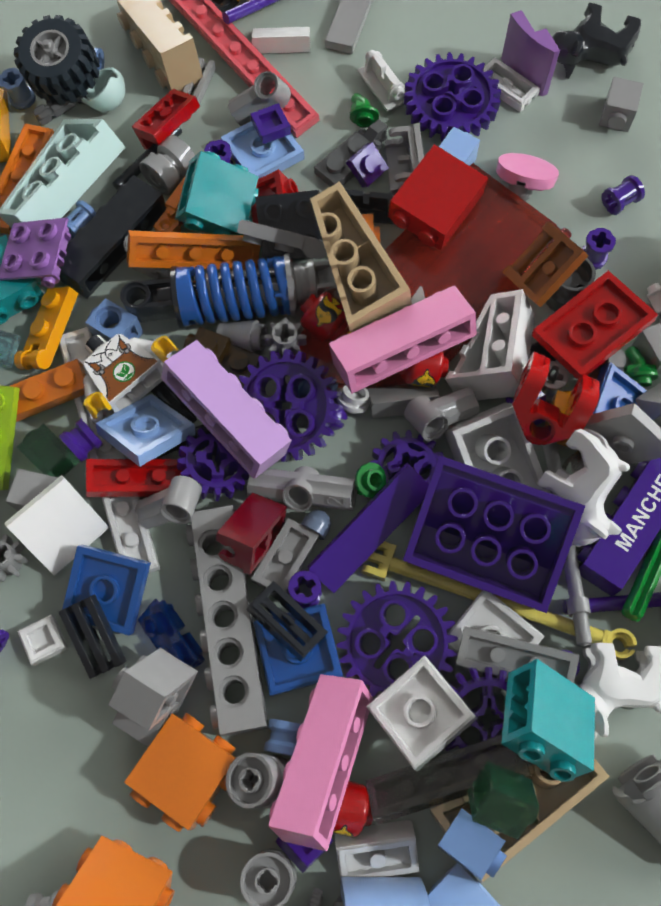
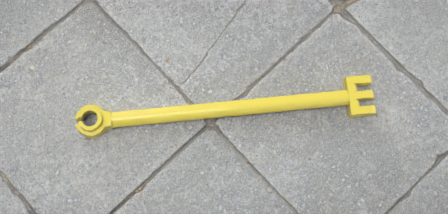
(388, 562)

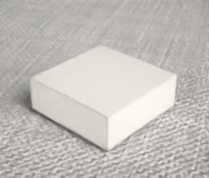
(42, 640)

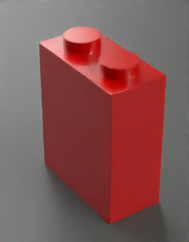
(437, 197)

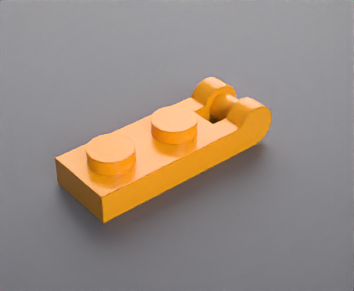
(47, 329)

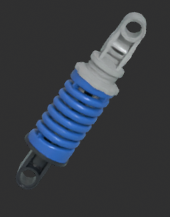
(229, 293)

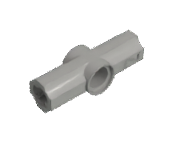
(304, 489)

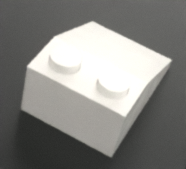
(496, 445)

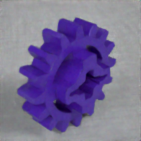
(403, 452)
(203, 470)

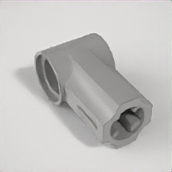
(259, 97)
(435, 416)
(170, 505)

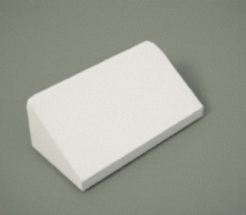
(281, 39)
(378, 851)

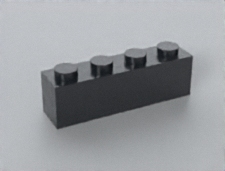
(100, 243)

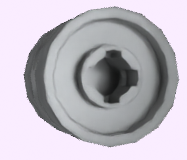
(168, 165)
(255, 779)
(268, 878)

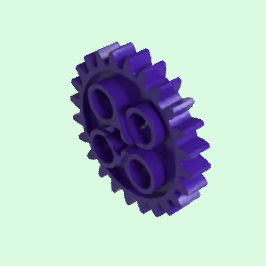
(451, 96)
(317, 405)
(371, 618)

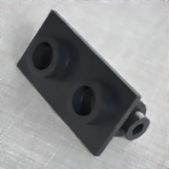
(372, 203)

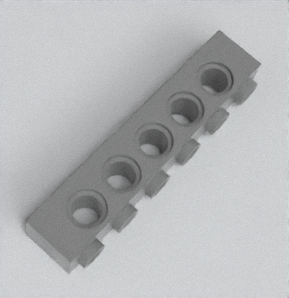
(251, 711)

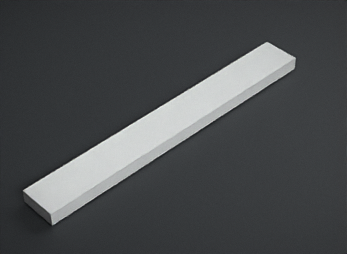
(128, 535)

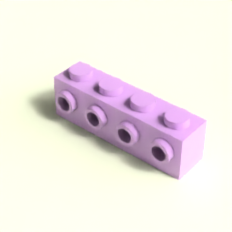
(225, 408)

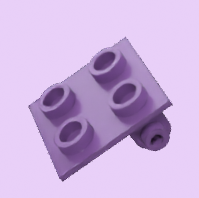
(36, 251)

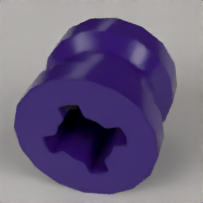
(81, 440)

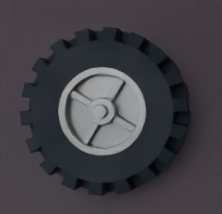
(56, 59)

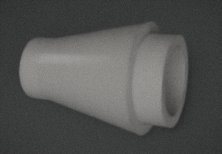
(245, 334)

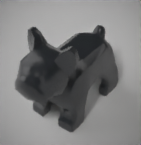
(596, 41)

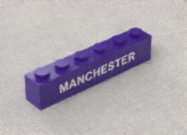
(638, 514)

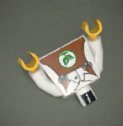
(122, 370)

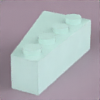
(62, 171)

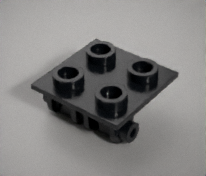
(290, 213)

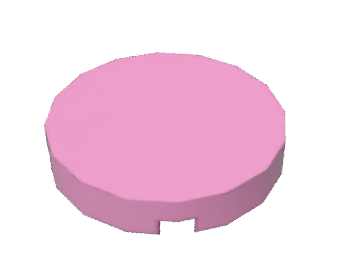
(528, 169)

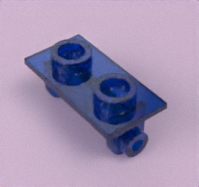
(163, 626)

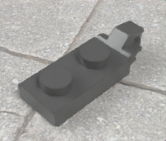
(334, 166)

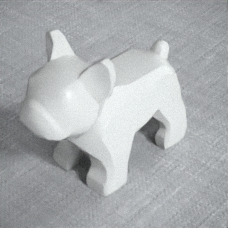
(589, 484)
(619, 686)

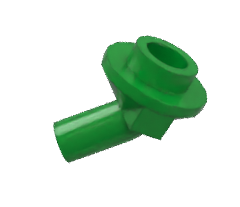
(362, 112)
(639, 370)
(370, 479)

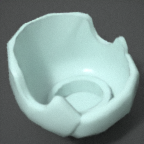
(107, 92)

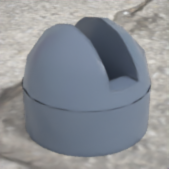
(318, 522)

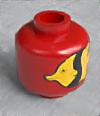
(323, 317)
(427, 372)
(354, 811)

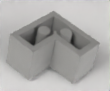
(150, 694)

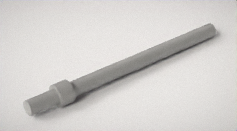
(577, 605)

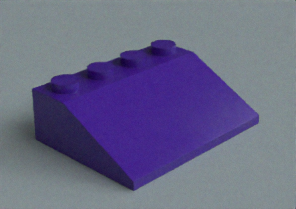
(493, 533)

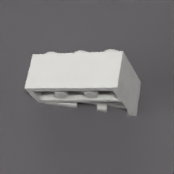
(499, 351)

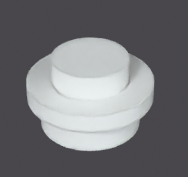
(354, 403)

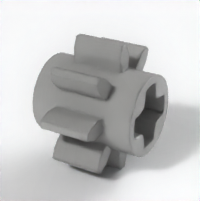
(285, 330)
(13, 560)

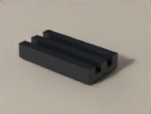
(277, 630)
(86, 638)

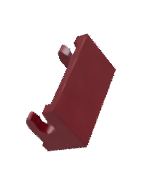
(251, 531)

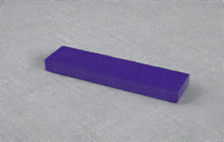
(369, 528)

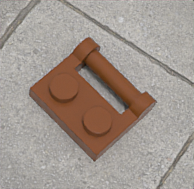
(551, 267)

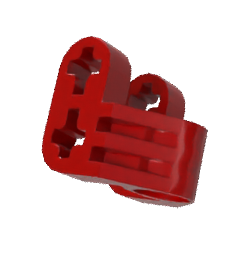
(562, 425)

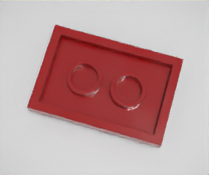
(594, 325)

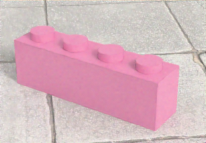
(403, 338)
(321, 763)

